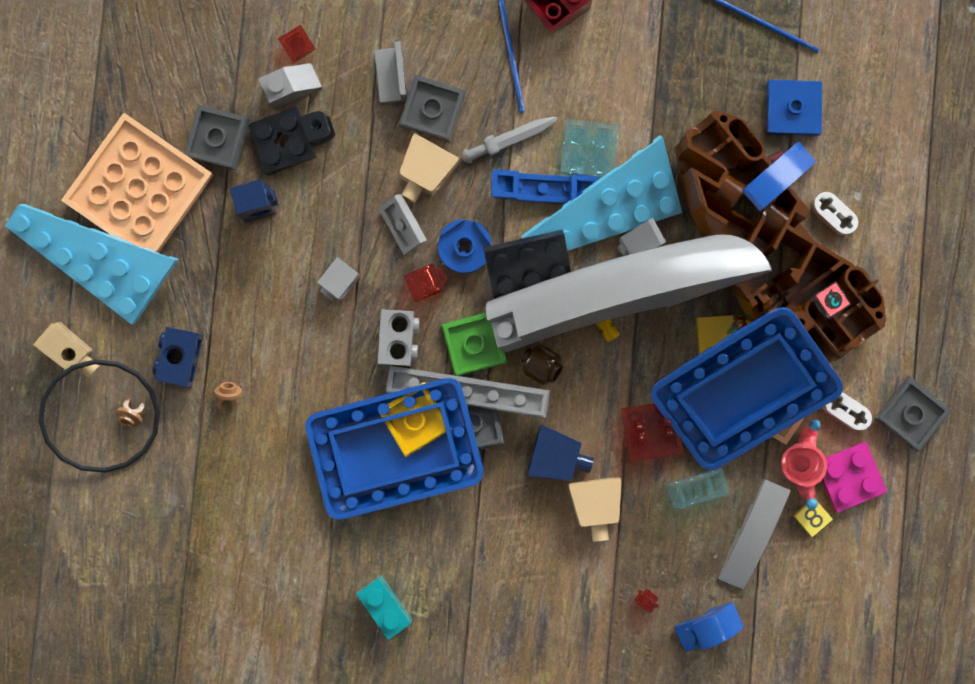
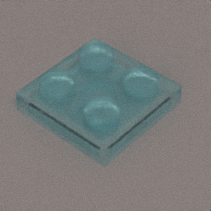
(588, 148)

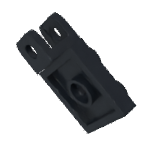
(302, 135)

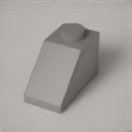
(289, 84)
(641, 238)

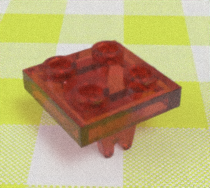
(649, 433)

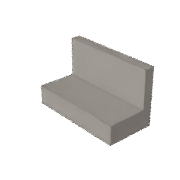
(391, 75)

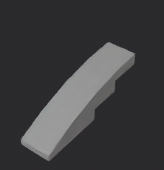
(754, 534)

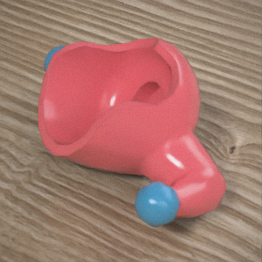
(805, 463)

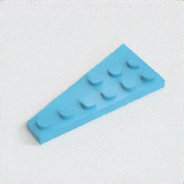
(618, 201)
(105, 265)

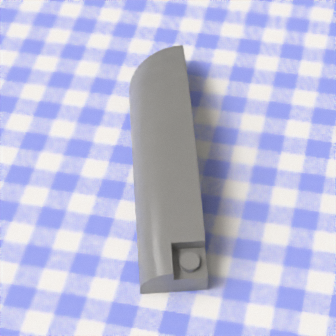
(623, 287)

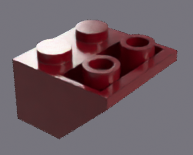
(558, 13)

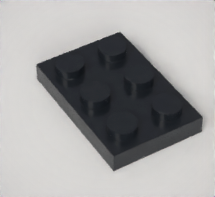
(526, 262)

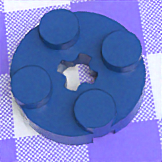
(449, 243)

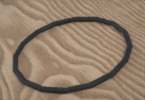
(106, 363)

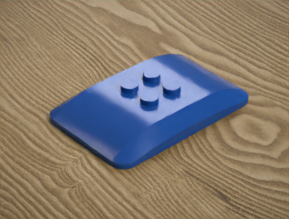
(747, 388)
(365, 468)

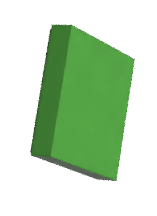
(472, 345)

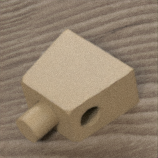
(425, 168)
(56, 343)
(596, 504)

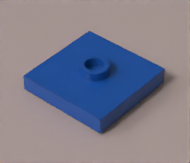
(794, 107)

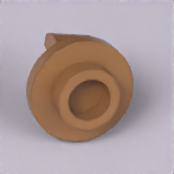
(230, 392)
(128, 416)

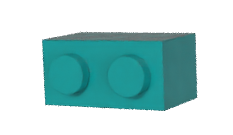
(384, 607)

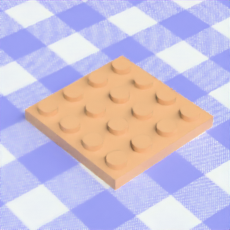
(137, 186)

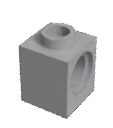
(338, 280)

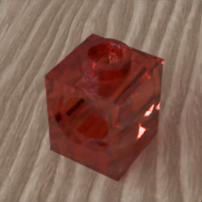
(425, 282)

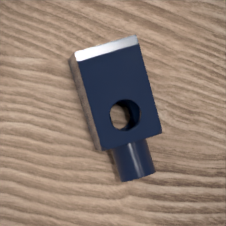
(557, 456)

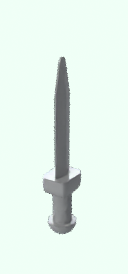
(493, 145)

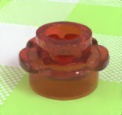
(647, 600)

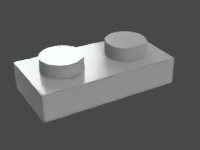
(402, 224)

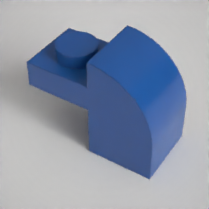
(709, 629)

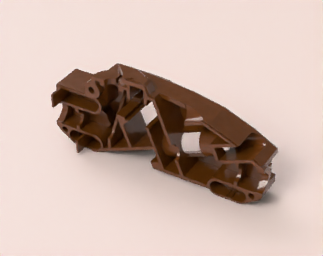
(731, 149)

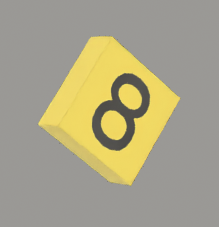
(812, 520)

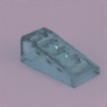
(677, 495)

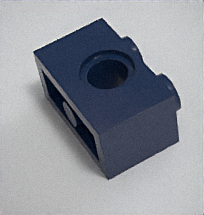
(254, 200)
(184, 372)

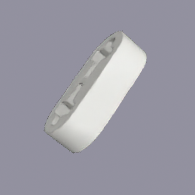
(838, 209)
(845, 418)

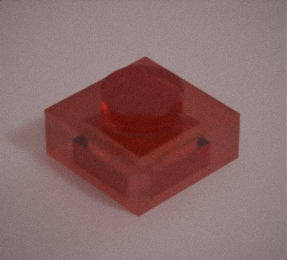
(296, 44)

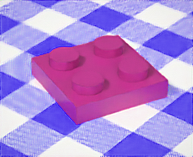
(852, 477)

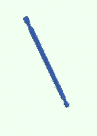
(767, 25)
(511, 55)

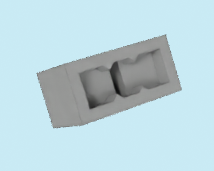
(389, 338)

